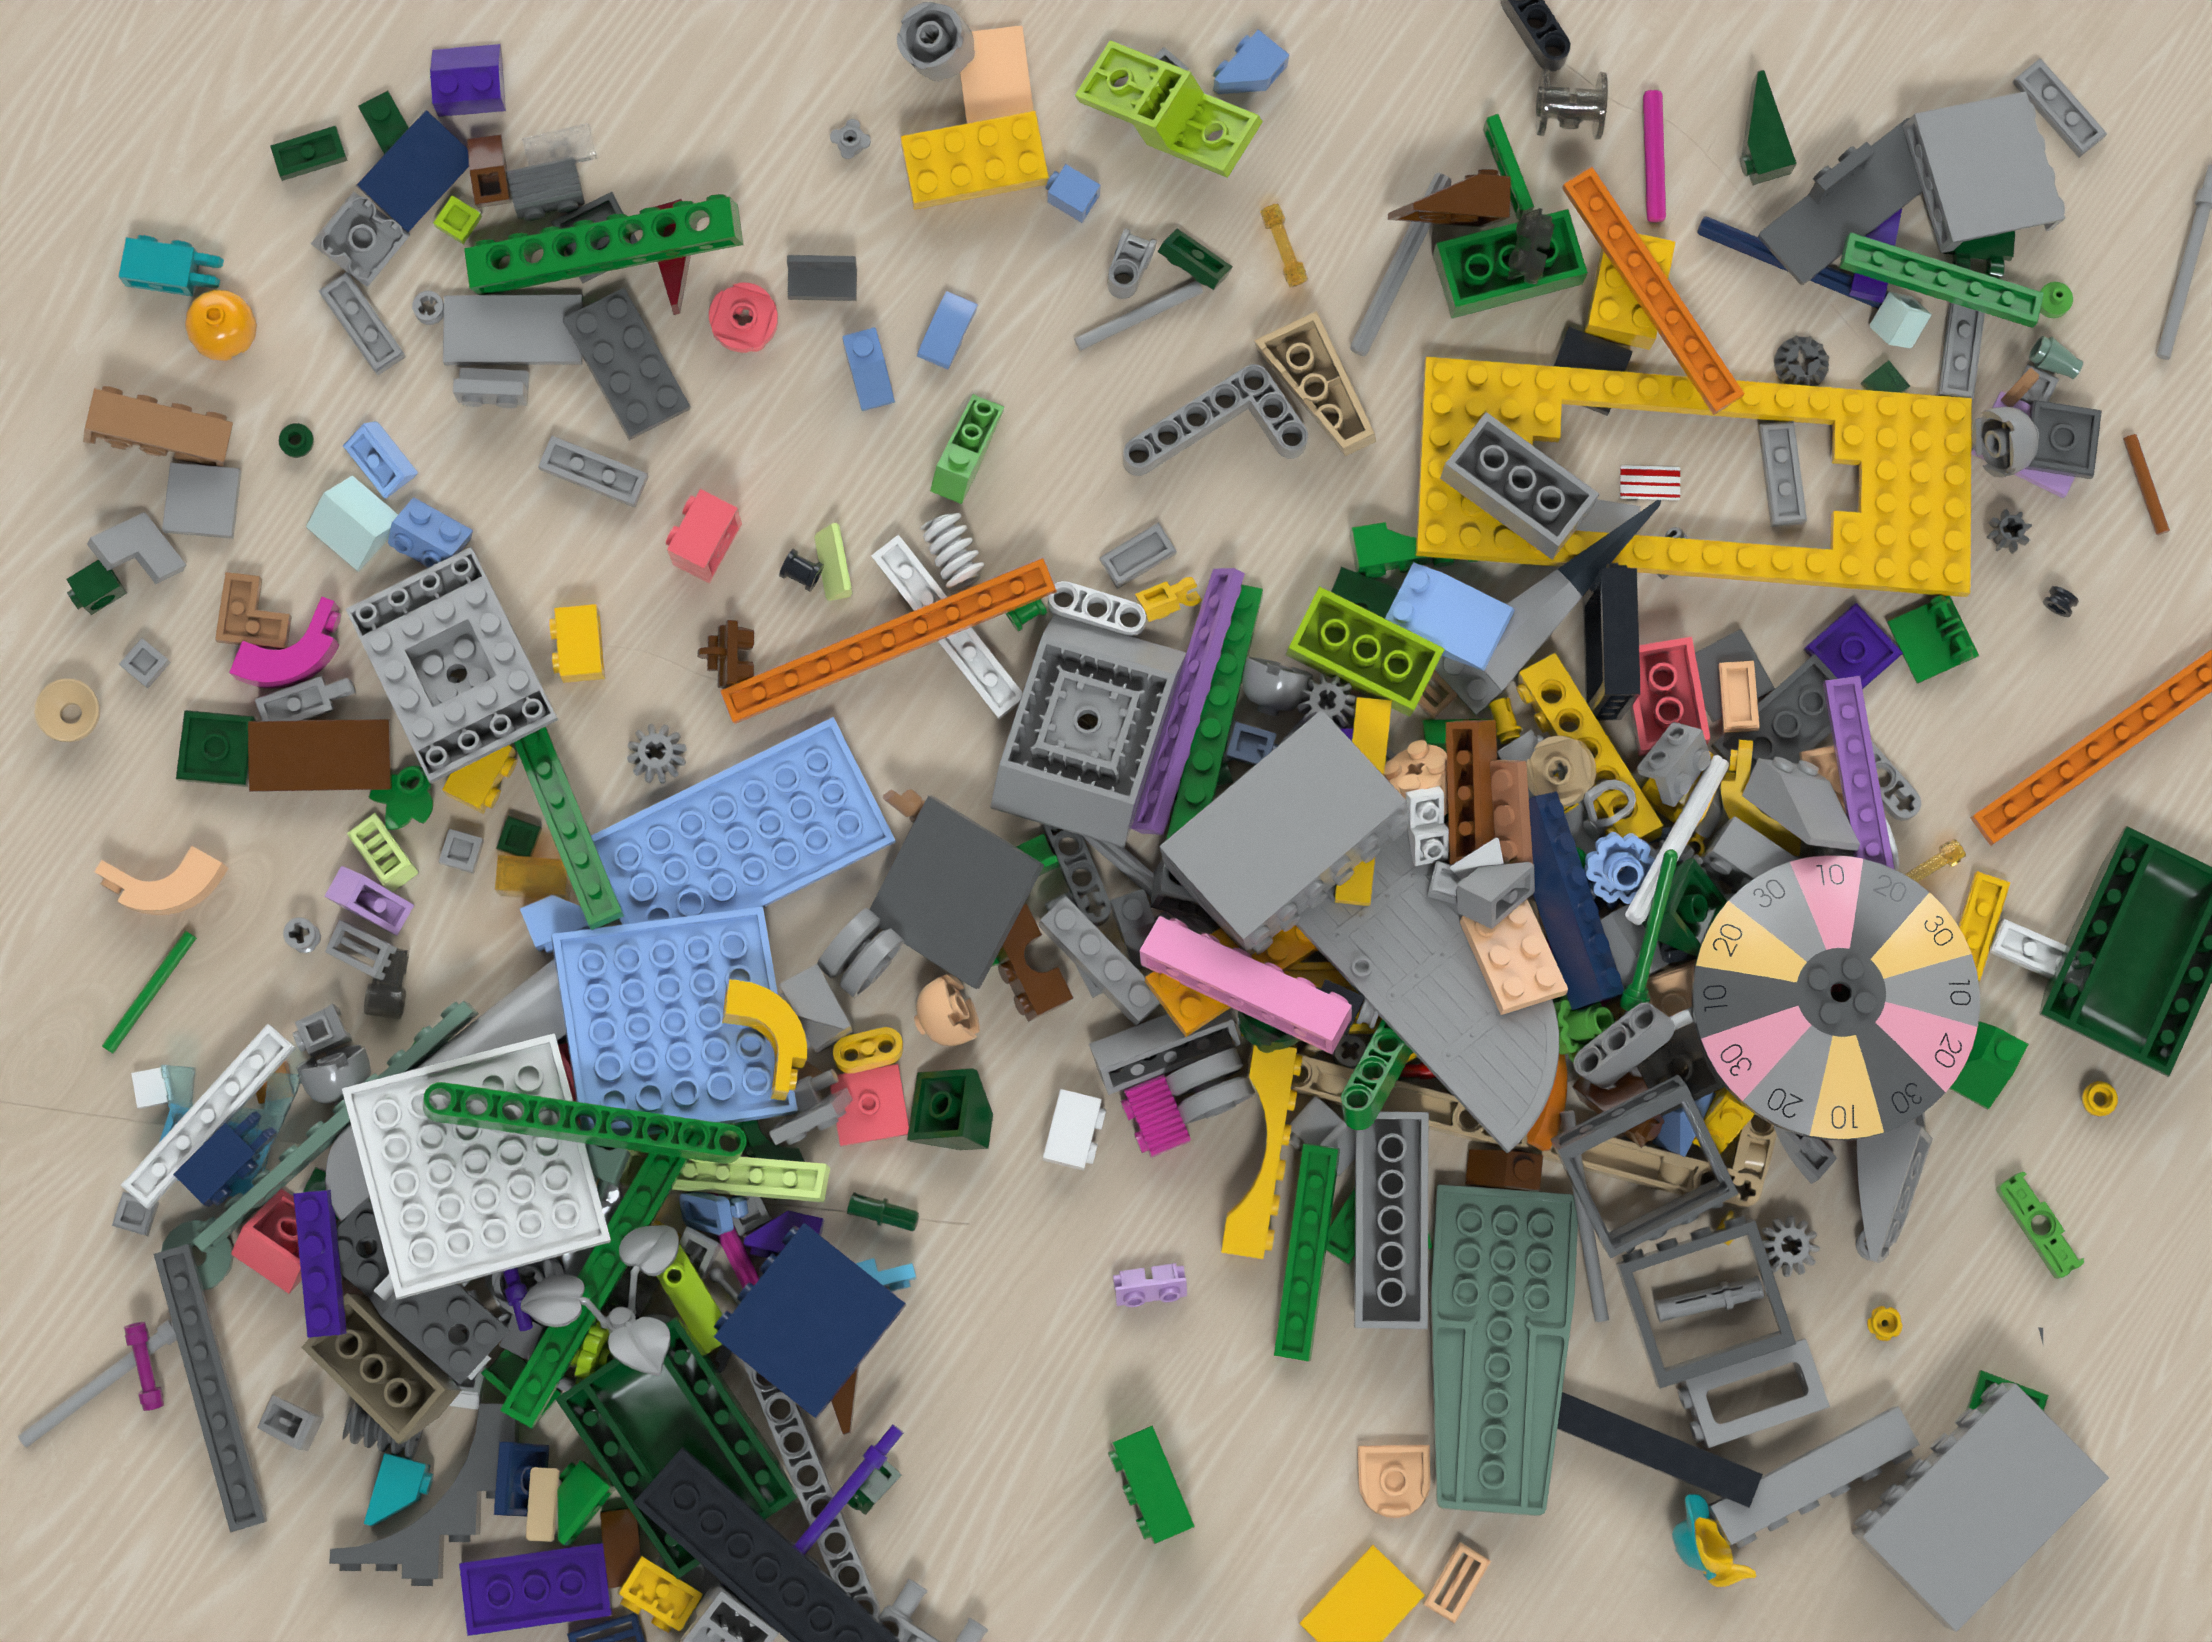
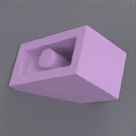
(369, 900)

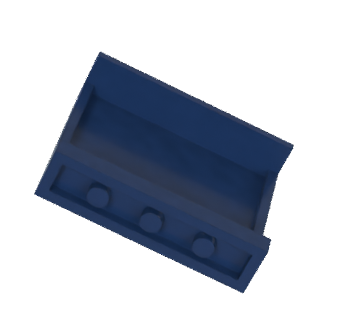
(808, 1319)

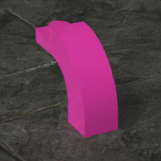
(293, 664)

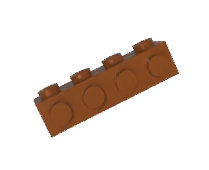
(1470, 807)

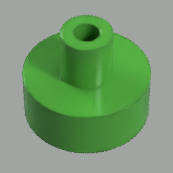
(2056, 300)

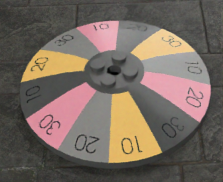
(1795, 1050)

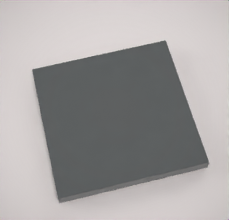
(955, 891)

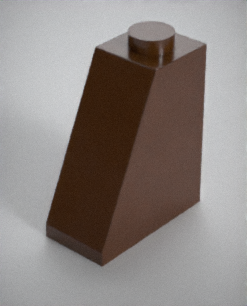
(1606, 1098)

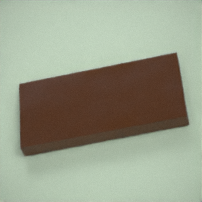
(319, 755)

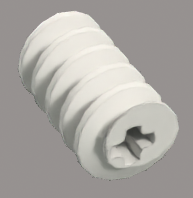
(952, 551)

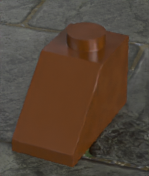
(1504, 1170)

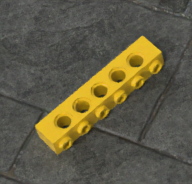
(1551, 677)

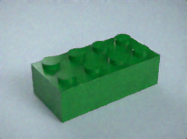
(1477, 268)

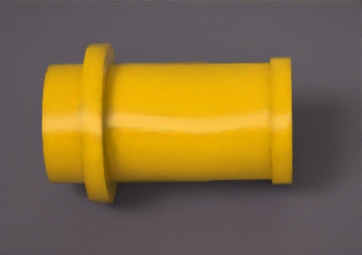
(1505, 720)

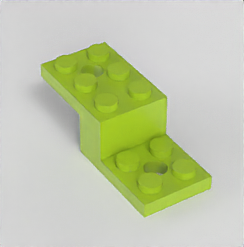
(1168, 108)

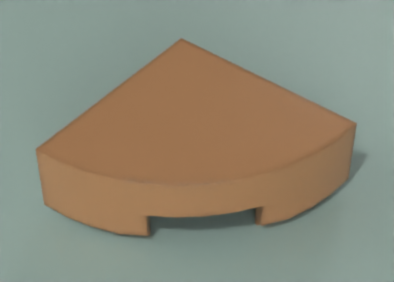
(2020, 388)

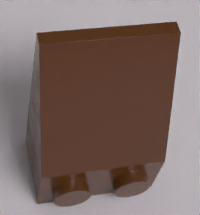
(1470, 202)

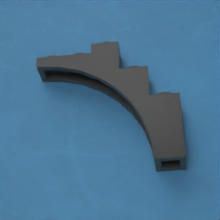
(455, 1514)

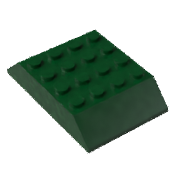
(2149, 949)
(643, 1420)

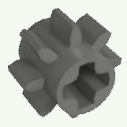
(2012, 522)

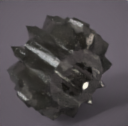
(645, 1289)

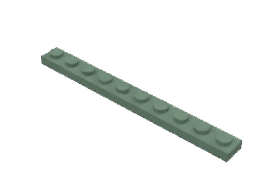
(324, 1135)

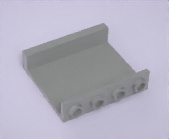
(1983, 169)

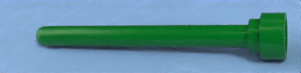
(1637, 992)

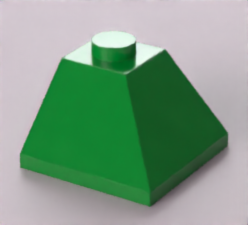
(1989, 1065)
(579, 1499)

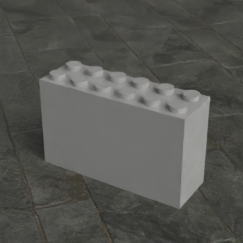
(1285, 834)
(1979, 1504)

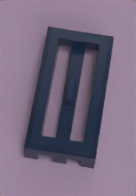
(636, 1631)

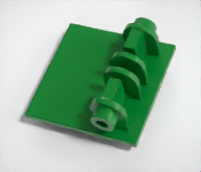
(1933, 638)

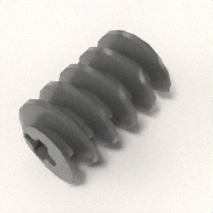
(363, 1426)

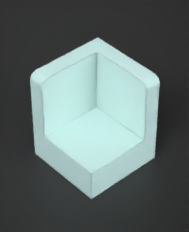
(1900, 320)

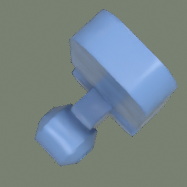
(711, 1212)

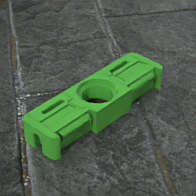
(2024, 1207)

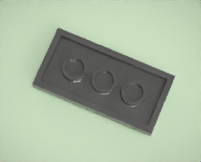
(626, 363)
(1790, 718)

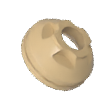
(55, 699)

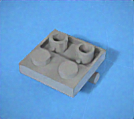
(813, 1108)

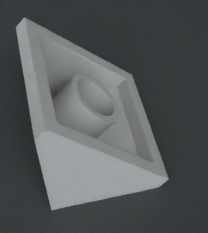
(1625, 945)

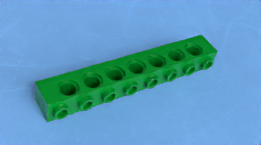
(721, 233)

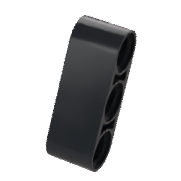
(1538, 39)

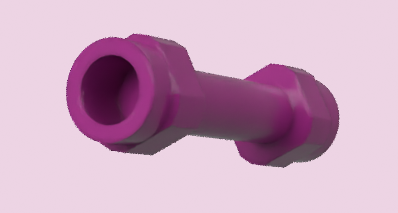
(137, 1336)

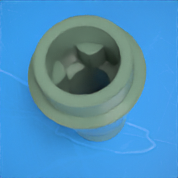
(2054, 357)

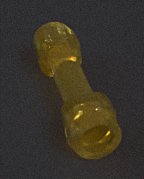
(1294, 271)
(1949, 853)

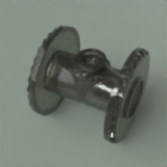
(1571, 108)

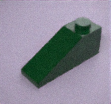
(1765, 143)

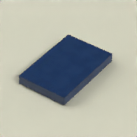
(415, 171)

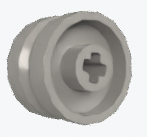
(864, 957)
(1208, 1081)

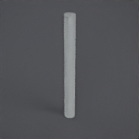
(1138, 315)

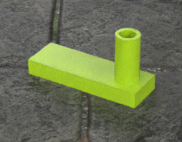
(692, 1300)

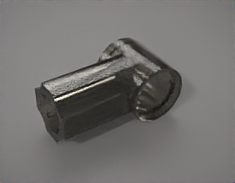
(388, 995)

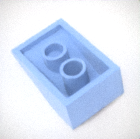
(1450, 615)

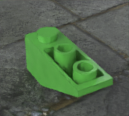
(966, 449)

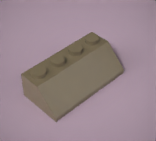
(383, 1371)

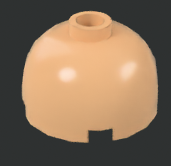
(945, 1013)

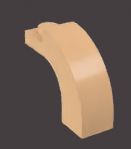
(181, 890)

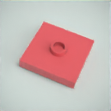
(876, 1106)

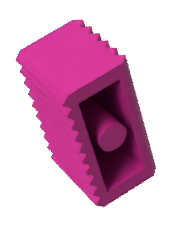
(1155, 1116)

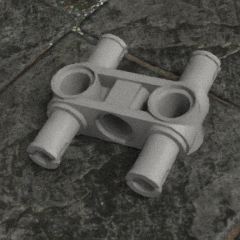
(904, 1608)

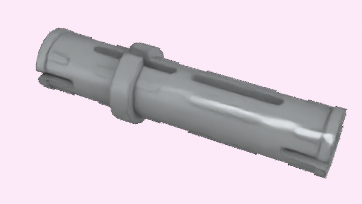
(1708, 1299)

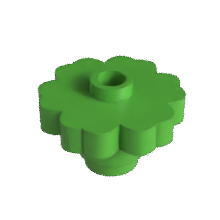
(1580, 1025)

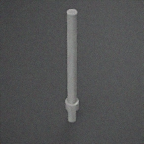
(2204, 205)
(1587, 1237)
(164, 1335)

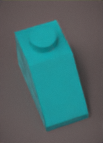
(397, 1487)

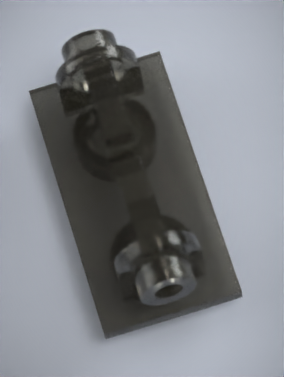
(1533, 231)

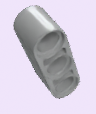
(1624, 1045)

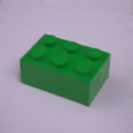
(1150, 1485)

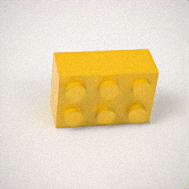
(1613, 308)

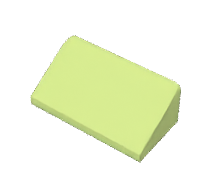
(835, 570)

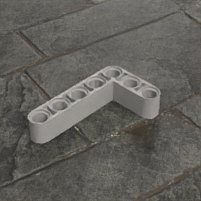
(1216, 417)

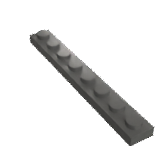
(210, 1387)

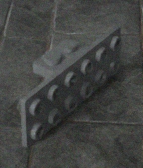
(1849, 198)

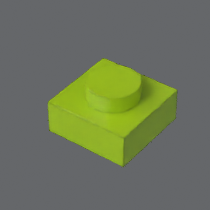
(457, 220)

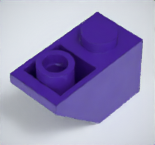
(770, 1236)

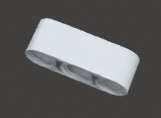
(1114, 605)

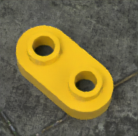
(867, 1047)

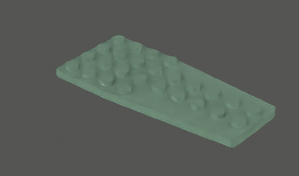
(1499, 1343)

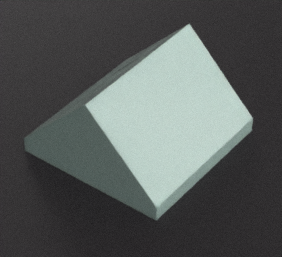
(352, 522)

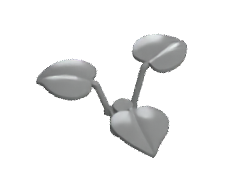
(633, 1342)

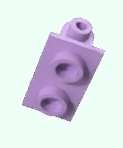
(1134, 1290)

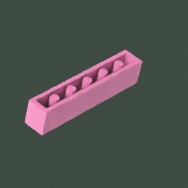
(1246, 984)

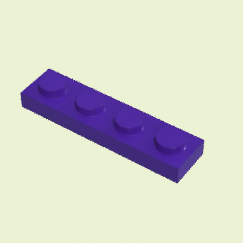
(319, 1264)

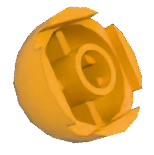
(220, 324)

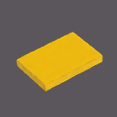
(1363, 1602)

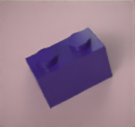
(467, 80)

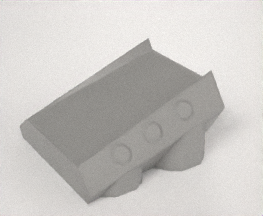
(360, 238)

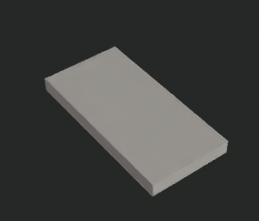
(509, 330)

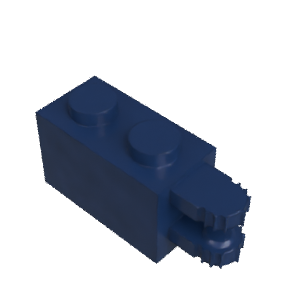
(223, 1161)

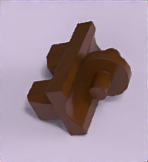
(723, 653)

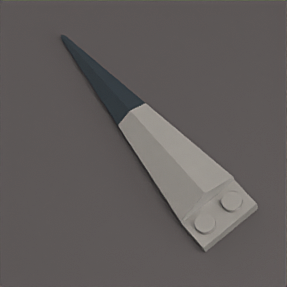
(1536, 617)

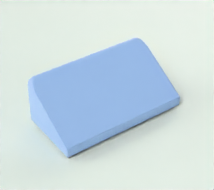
(380, 458)

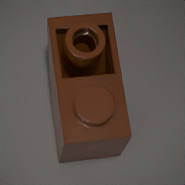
(488, 171)

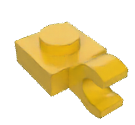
(1165, 599)

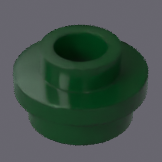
(300, 449)

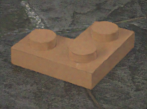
(241, 619)

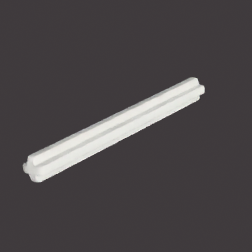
(1678, 835)

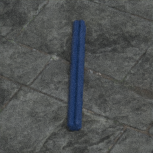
(1754, 247)

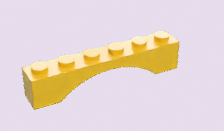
(1248, 1221)

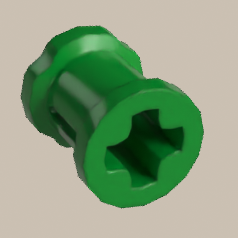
(1026, 613)

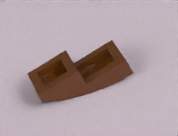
(620, 1544)

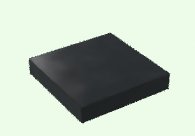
(1591, 352)

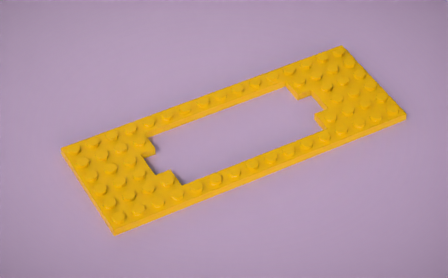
(1908, 450)

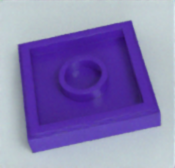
(1854, 647)

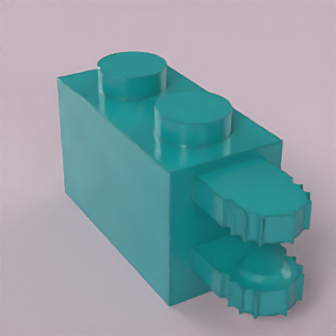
(166, 266)

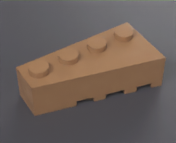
(157, 427)

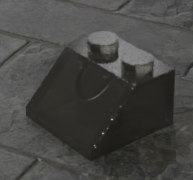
(1685, 1058)

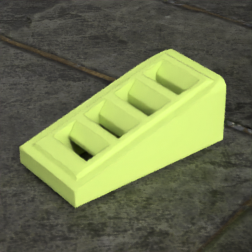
(396, 870)

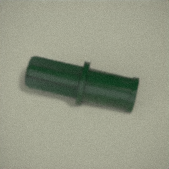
(882, 1212)

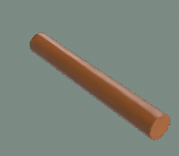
(2146, 484)

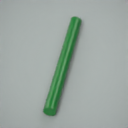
(149, 992)

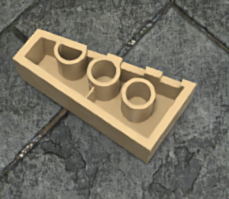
(1314, 374)

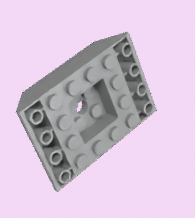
(443, 624)
(1076, 775)

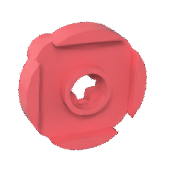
(733, 301)

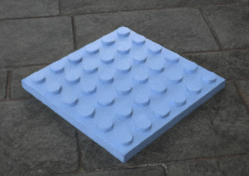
(649, 1016)

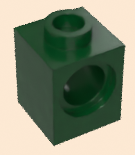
(94, 587)

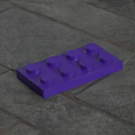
(535, 1589)

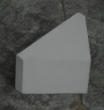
(700, 1250)
(290, 1423)

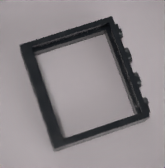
(1612, 642)

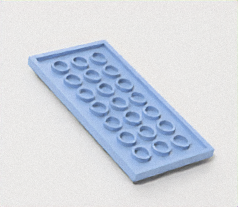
(746, 832)

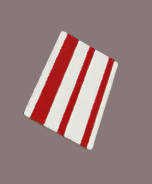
(1649, 482)

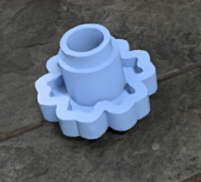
(1610, 856)

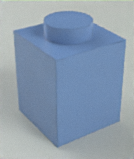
(1072, 192)

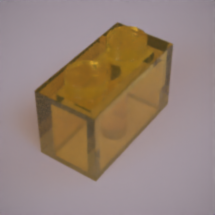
(531, 877)

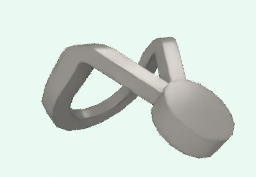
(1592, 825)

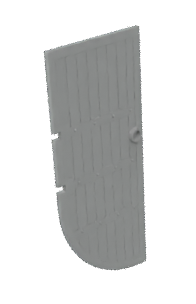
(1428, 988)

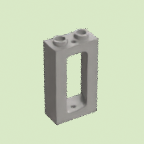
(1710, 1433)

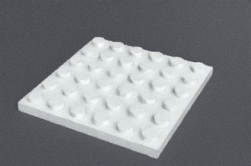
(468, 1197)

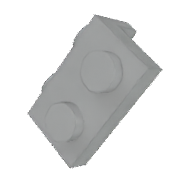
(492, 386)
(1676, 761)

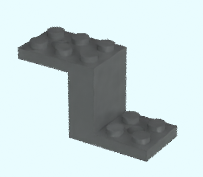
(424, 1316)

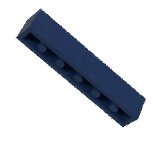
(1569, 908)

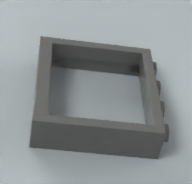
(1622, 1118)
(1735, 1354)

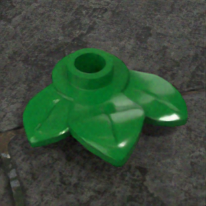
(403, 801)

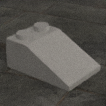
(1800, 802)

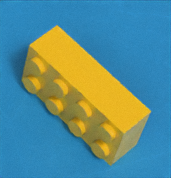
(974, 160)

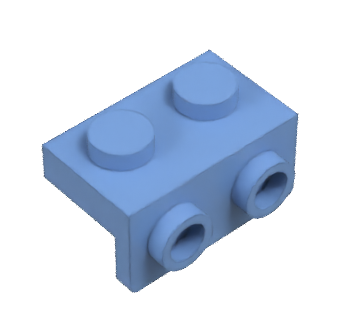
(427, 534)

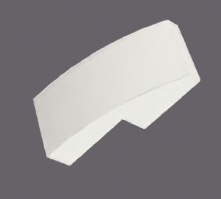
(1426, 826)

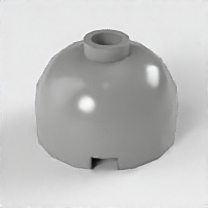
(2005, 440)
(1274, 685)
(337, 1070)

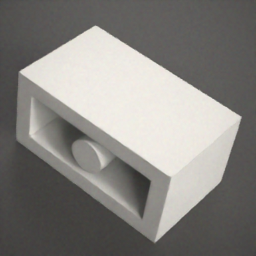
(1073, 1130)

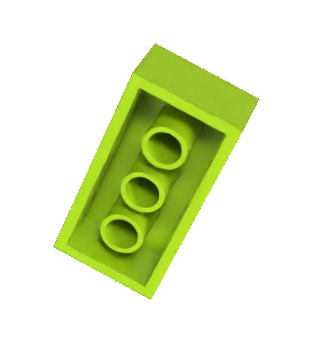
(1364, 651)

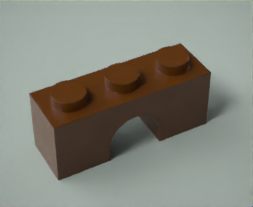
(1034, 991)

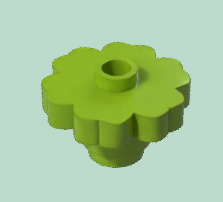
(593, 1352)

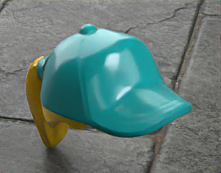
(1704, 1548)

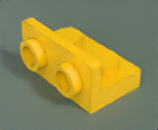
(659, 1594)

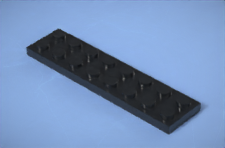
(754, 1557)

